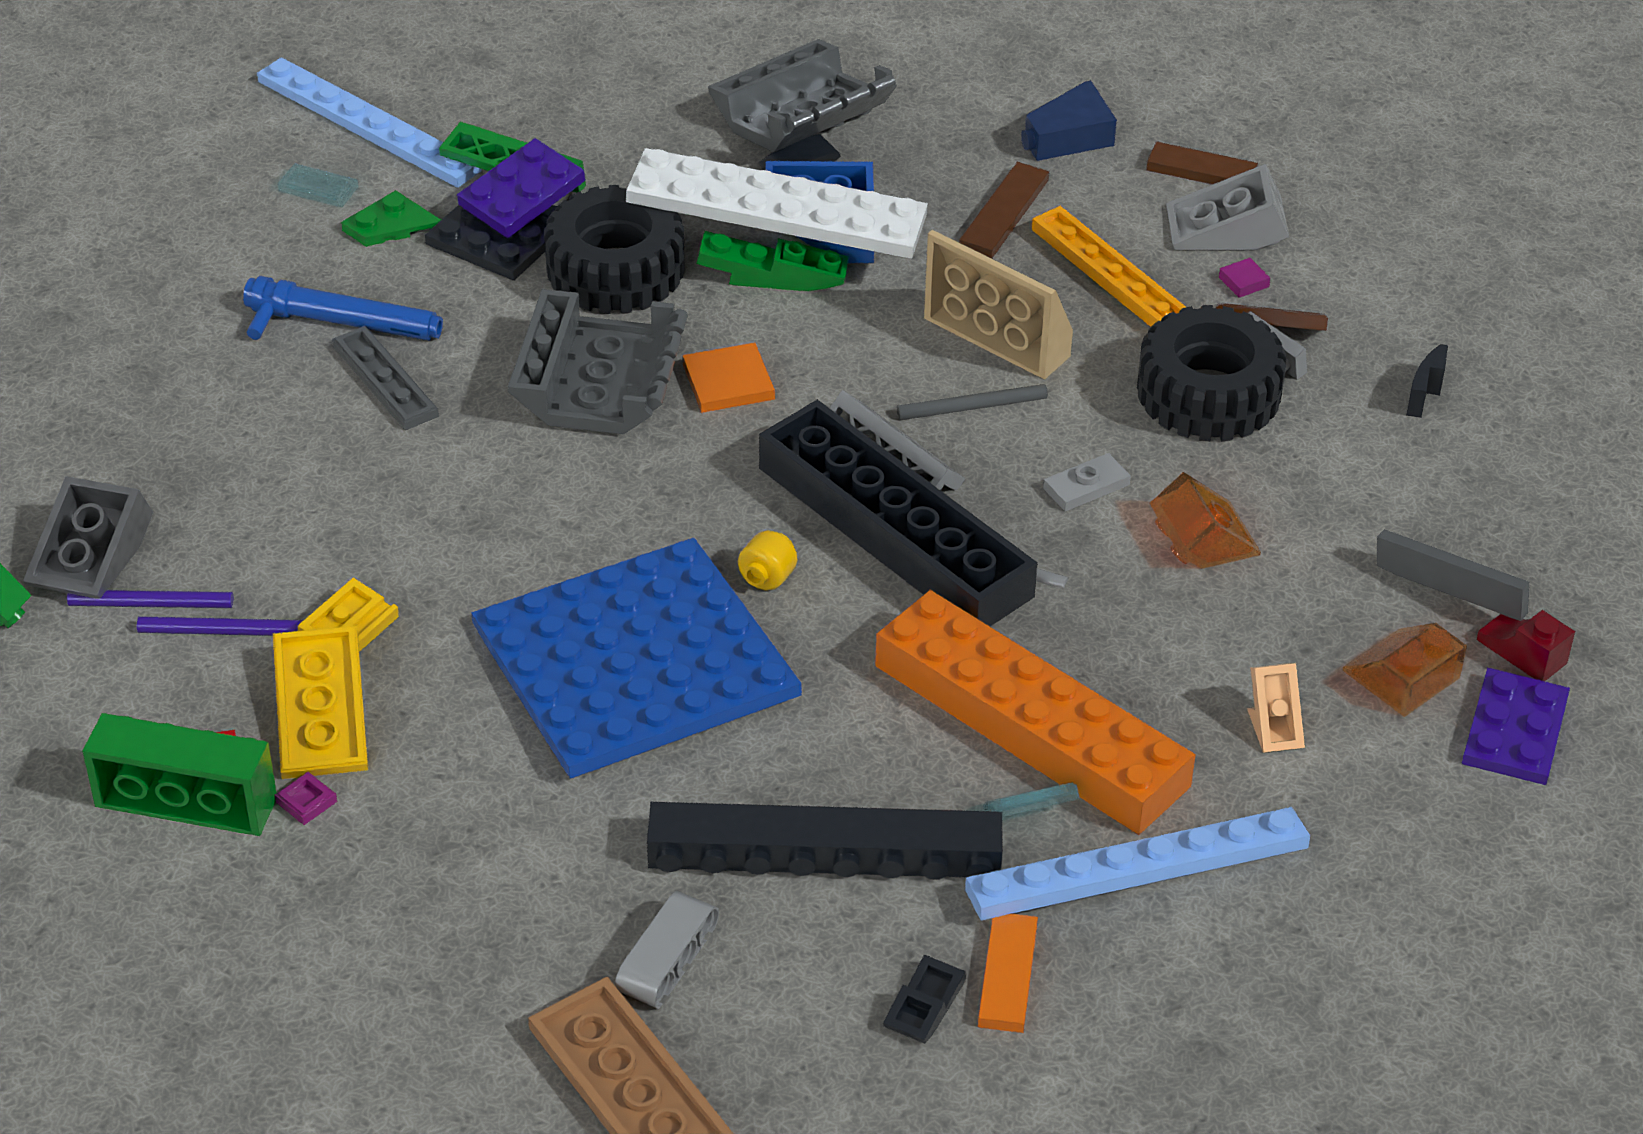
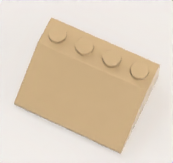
(995, 307)

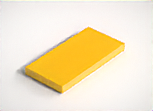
(319, 702)

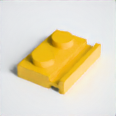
(354, 606)

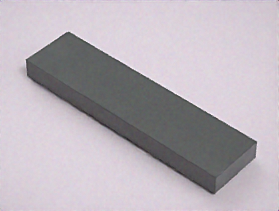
(385, 378)
(1453, 575)

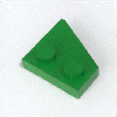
(388, 219)

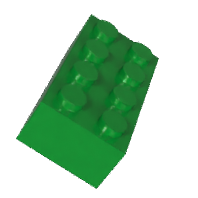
(180, 774)

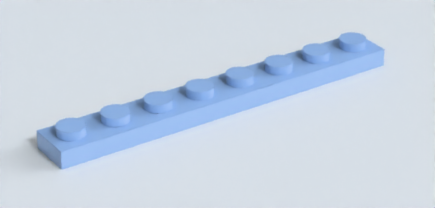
(364, 120)
(1136, 863)

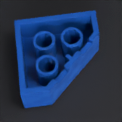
(848, 174)

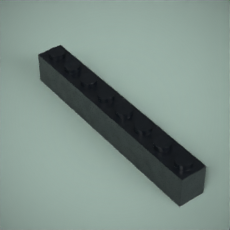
(823, 840)

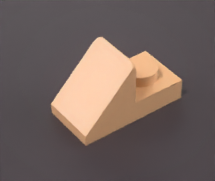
(1277, 707)

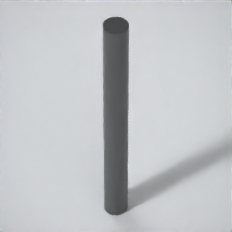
(972, 402)

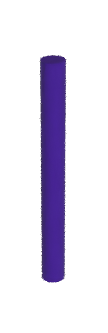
(184, 599)
(215, 626)

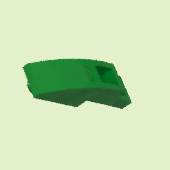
(785, 267)

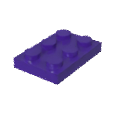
(521, 187)
(1516, 726)

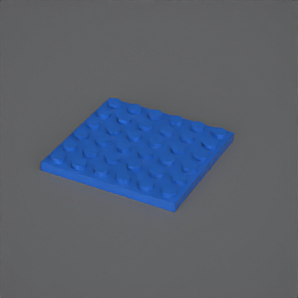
(634, 656)

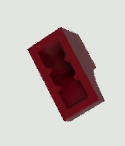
(1533, 645)

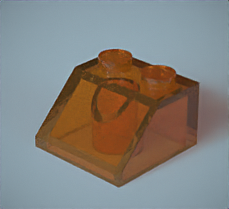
(1201, 524)
(1410, 666)

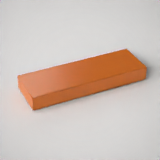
(1008, 973)

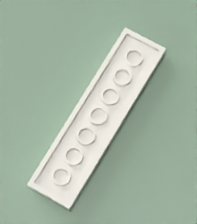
(777, 202)

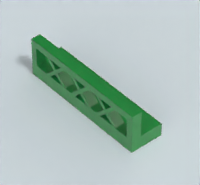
(485, 148)

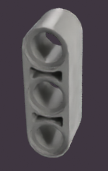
(665, 948)

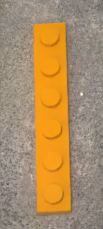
(1105, 265)

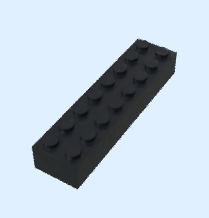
(896, 514)

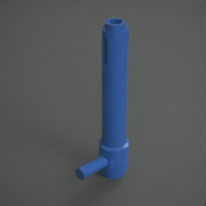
(288, 299)

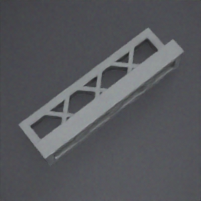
(898, 440)

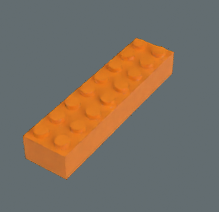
(1035, 711)

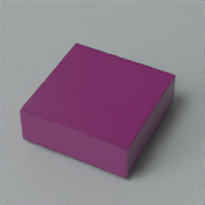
(1244, 277)
(306, 798)

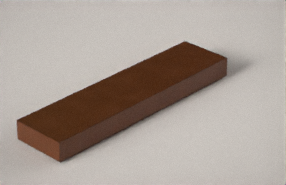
(1005, 209)

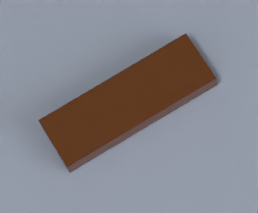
(1195, 164)
(1283, 317)

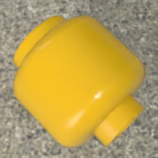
(767, 560)

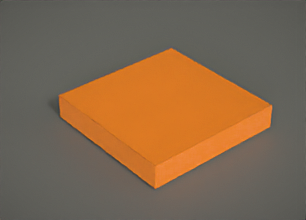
(728, 377)

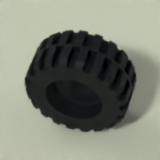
(613, 278)
(1206, 402)

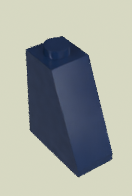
(1070, 124)

